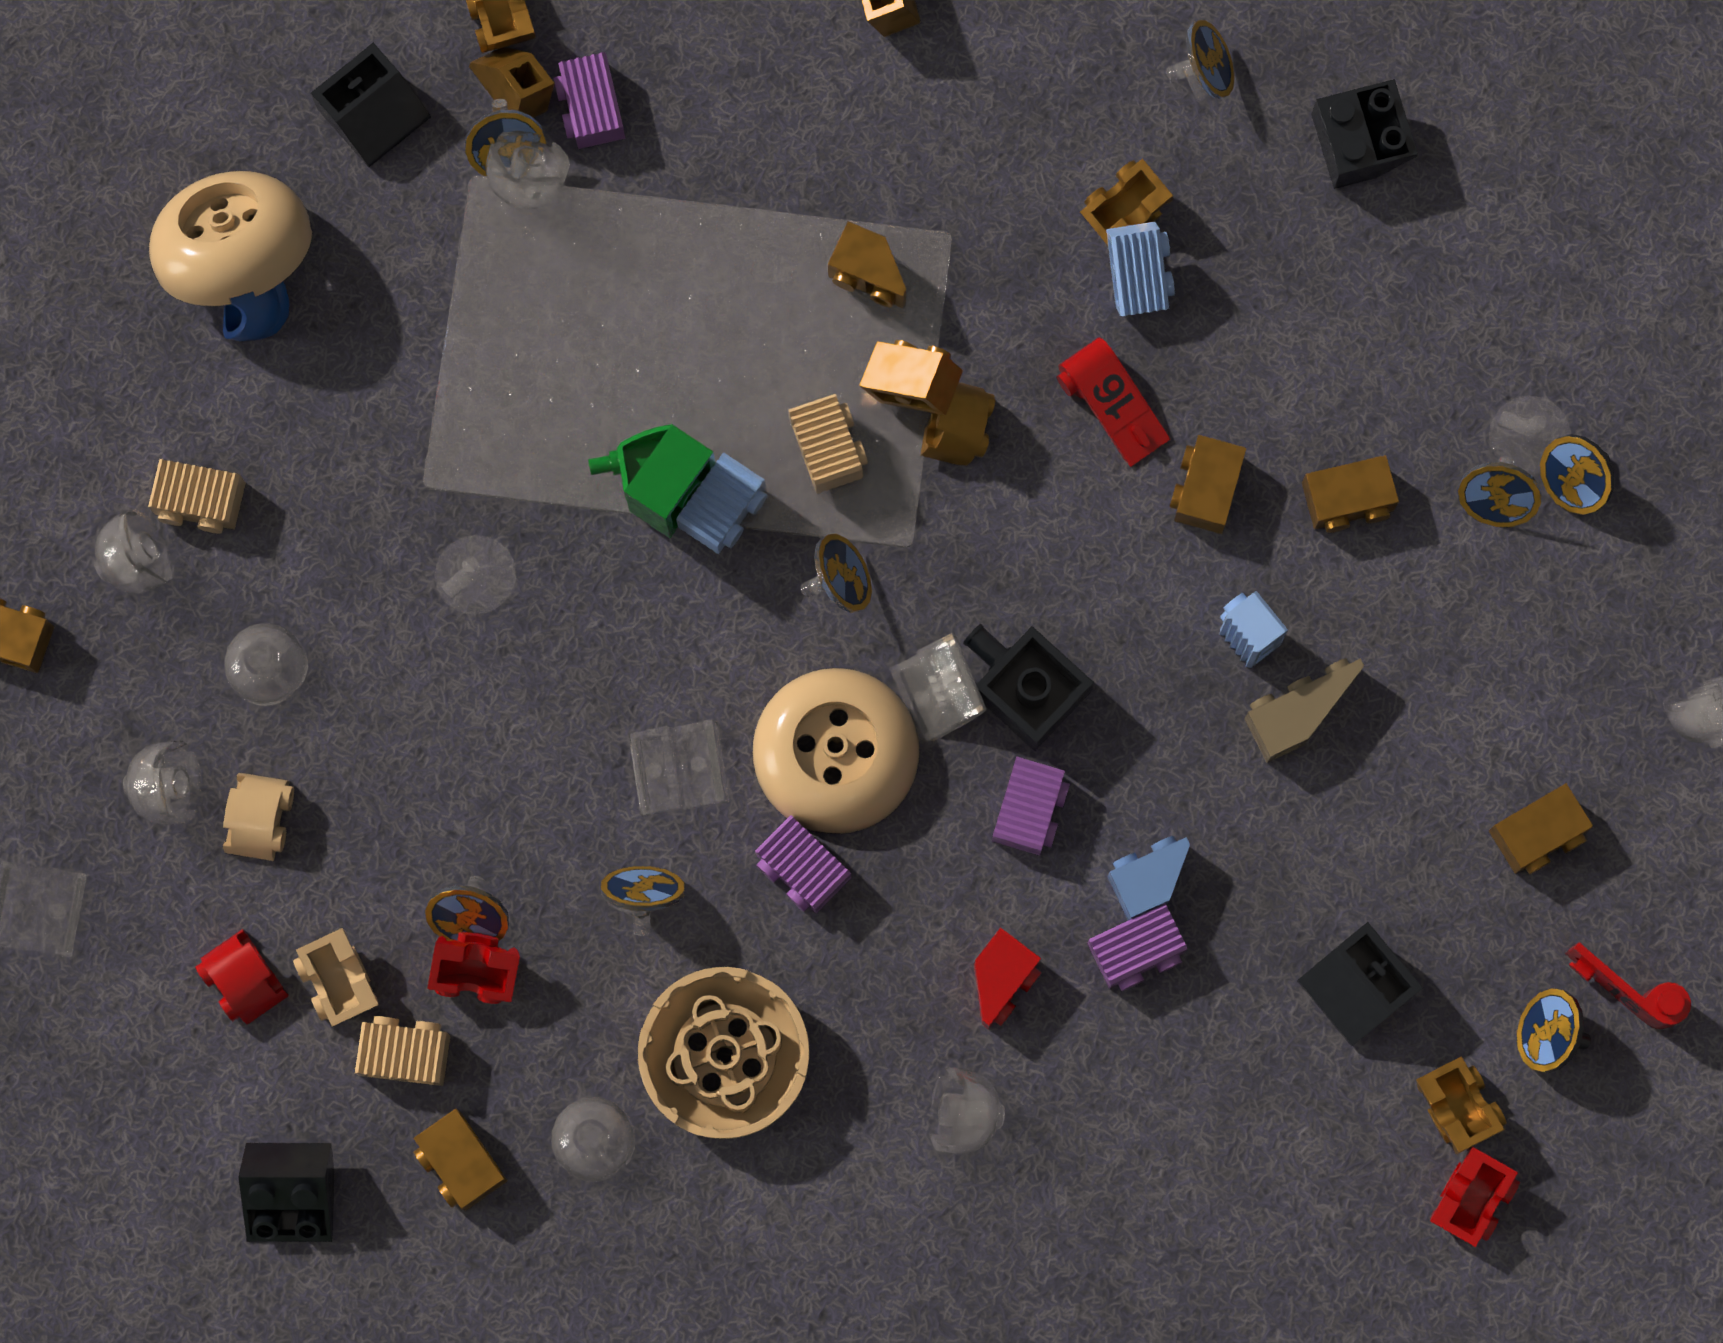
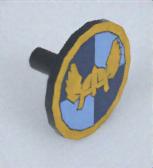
(1577, 474)
(1551, 1031)

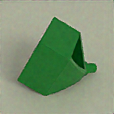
(658, 473)

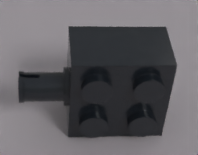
(1028, 684)

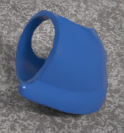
(256, 317)

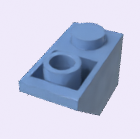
(1150, 879)

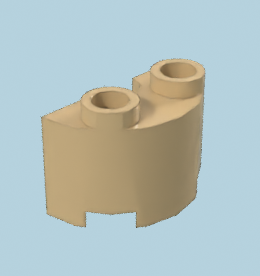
(255, 816)
(337, 977)

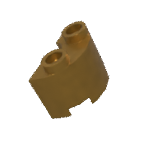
(502, 22)
(1129, 202)
(961, 431)
(1458, 1105)

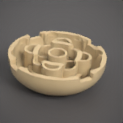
(229, 238)
(868, 786)
(706, 1005)

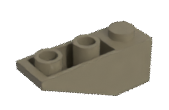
(1291, 719)

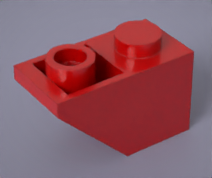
(999, 974)

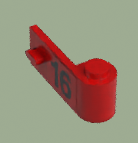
(1115, 400)
(1658, 1007)

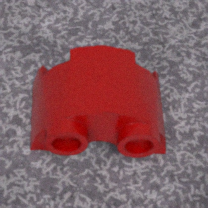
(474, 965)
(242, 978)
(1473, 1196)

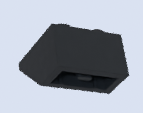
(370, 105)
(1363, 133)
(1359, 984)
(287, 1192)

